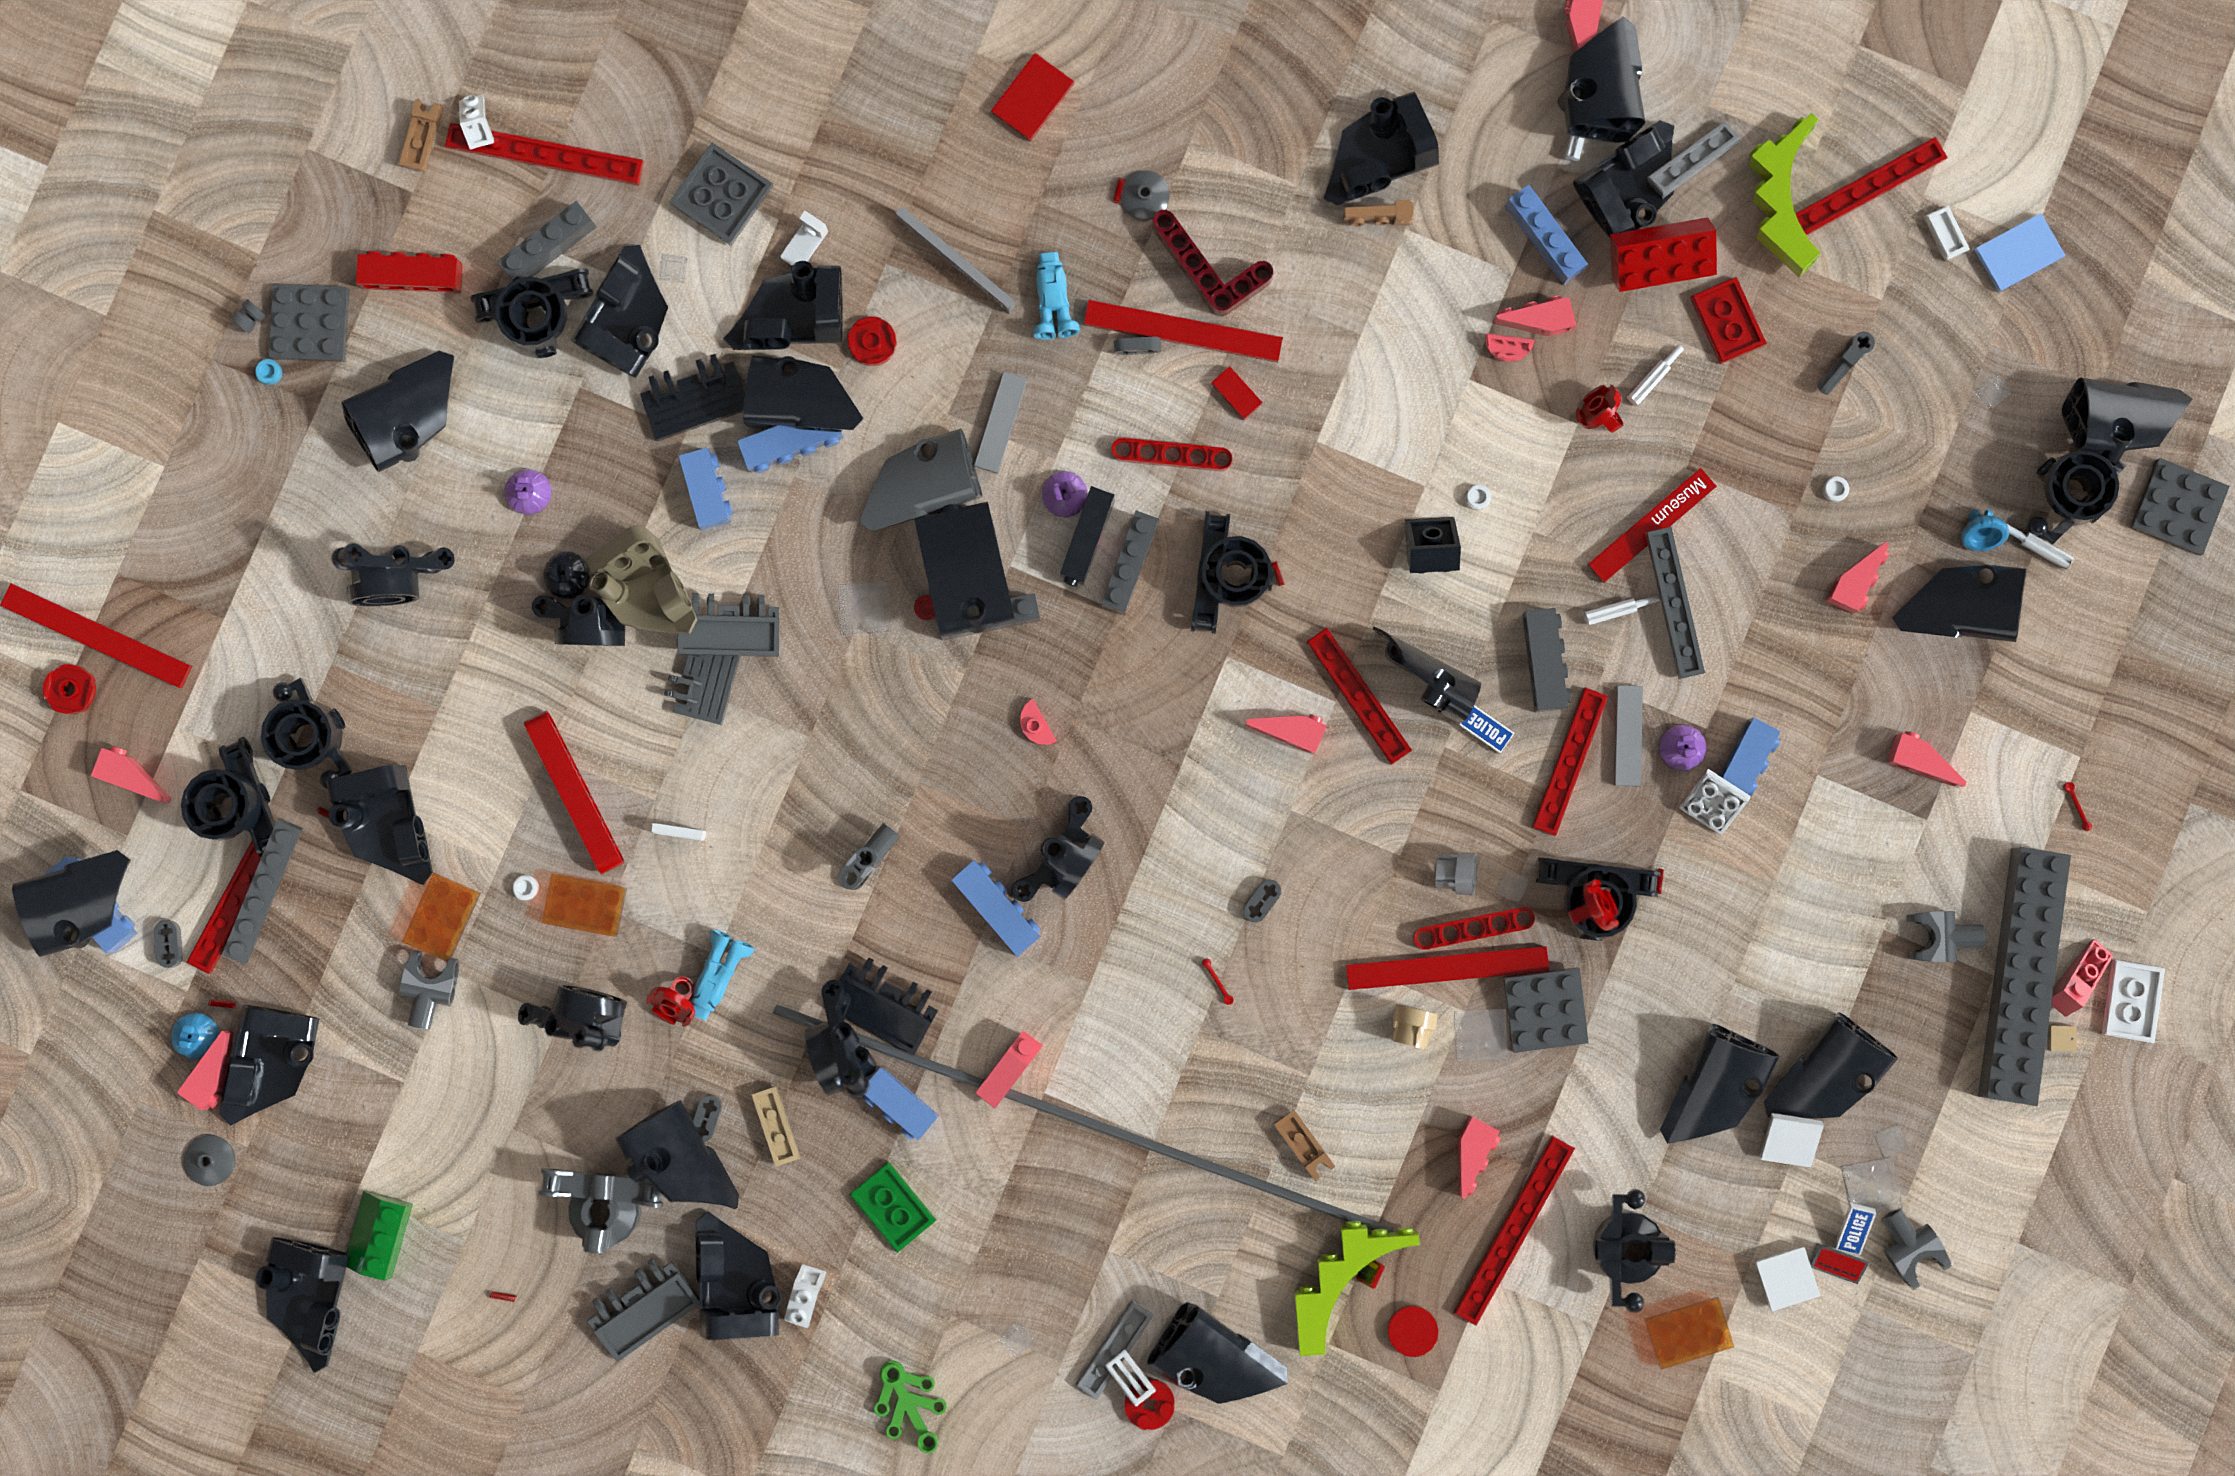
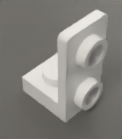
(474, 121)
(805, 240)
(804, 1295)

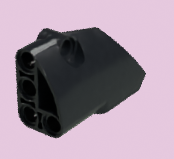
(1603, 86)
(1382, 147)
(1619, 184)
(792, 310)
(622, 312)
(805, 399)
(1447, 687)
(381, 820)
(1826, 1076)
(1715, 1088)
(732, 1283)
(303, 1295)

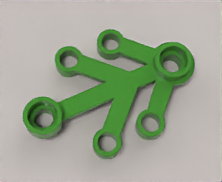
(907, 1402)

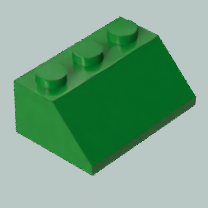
(377, 1235)

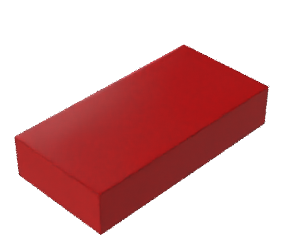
(1236, 393)

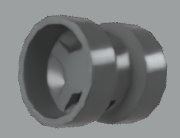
(244, 320)

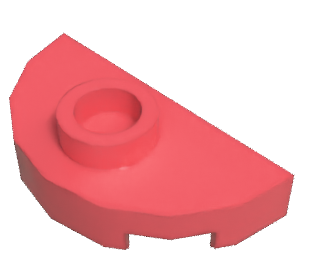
(1507, 347)
(1035, 726)

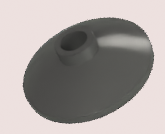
(1138, 205)
(221, 1160)

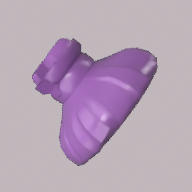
(534, 498)
(1064, 504)
(1673, 750)

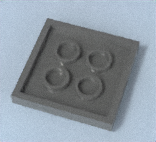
(721, 194)
(309, 323)
(2179, 506)
(1546, 1010)

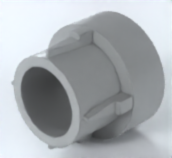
(1457, 872)

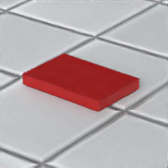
(1032, 97)
(1728, 320)

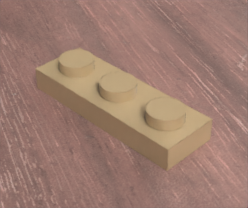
(776, 1126)

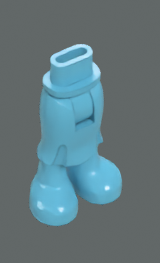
(1053, 298)
(715, 974)

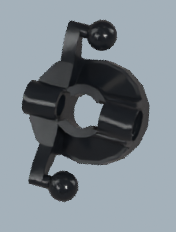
(2097, 478)
(289, 717)
(1627, 1227)

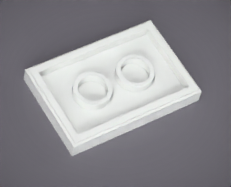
(2133, 1001)

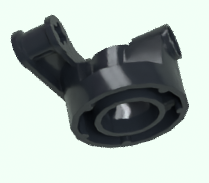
(510, 304)
(1229, 551)
(385, 580)
(580, 624)
(248, 798)
(1071, 862)
(1620, 882)
(580, 1015)
(835, 1047)

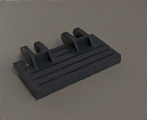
(695, 402)
(883, 1012)

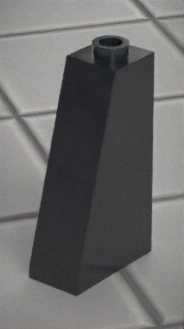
(1087, 536)

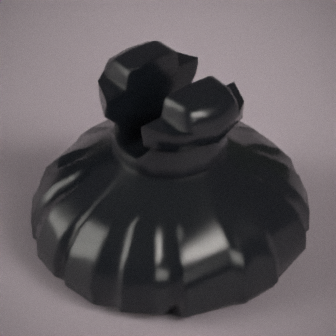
(575, 577)

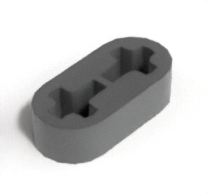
(1136, 346)
(1267, 905)
(162, 943)
(714, 1116)

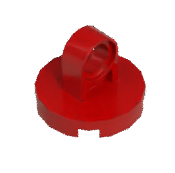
(1601, 409)
(1598, 905)
(670, 1004)

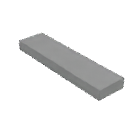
(1693, 159)
(1001, 422)
(1628, 735)
(1121, 1338)

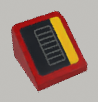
(1371, 1273)

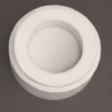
(1835, 489)
(1478, 497)
(525, 887)

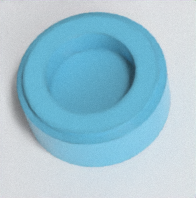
(268, 372)

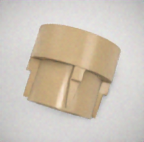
(1413, 1026)

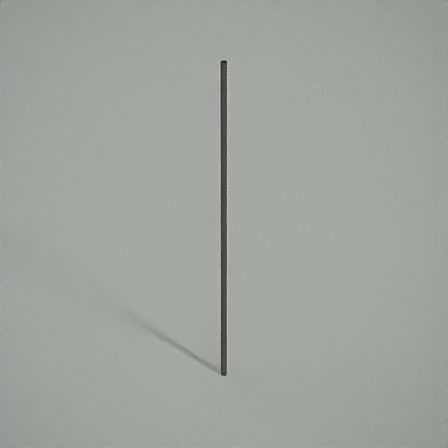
(1099, 1126)

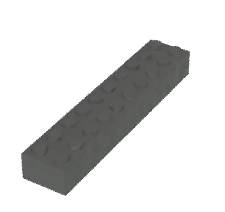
(2024, 976)

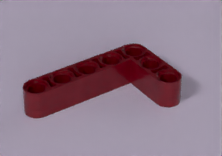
(1204, 269)

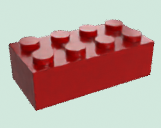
(1663, 254)

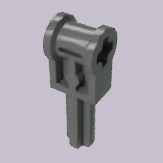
(1846, 361)

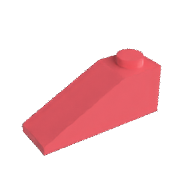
(1582, 20)
(1294, 730)
(1921, 758)
(124, 771)
(1009, 1069)
(209, 1076)

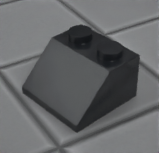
(1432, 545)

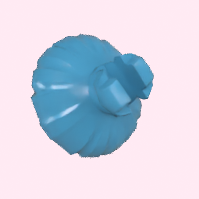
(1984, 531)
(202, 1032)

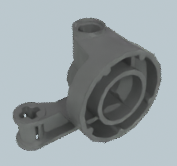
(583, 1188)

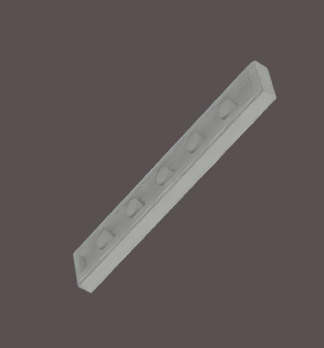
(955, 260)

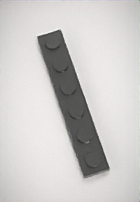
(1675, 603)
(262, 891)

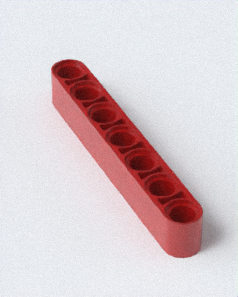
(574, 792)

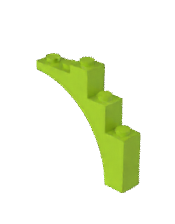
(1780, 229)
(1335, 1272)

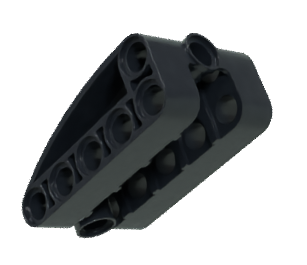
(964, 568)

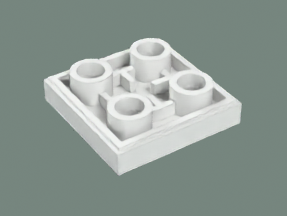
(1714, 802)
(1791, 1140)
(1787, 1278)

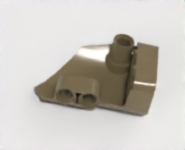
(639, 583)

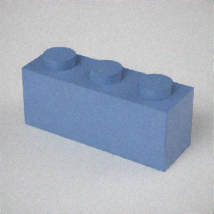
(706, 488)
(1750, 755)
(899, 1104)

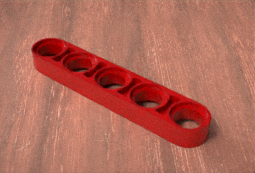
(1159, 456)
(1486, 928)

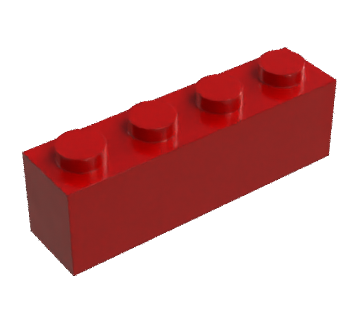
(409, 272)

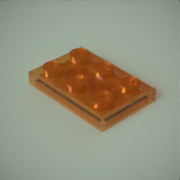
(584, 905)
(441, 917)
(1689, 1333)

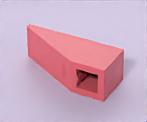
(1543, 319)
(1852, 586)
(2080, 979)
(1473, 1147)

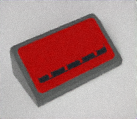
(1838, 1263)

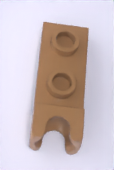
(420, 136)
(1400, 213)
(1303, 1143)

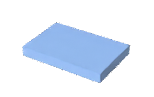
(2019, 252)

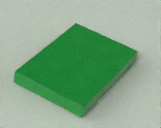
(893, 1207)

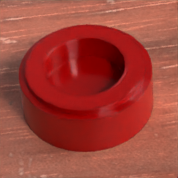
(924, 608)

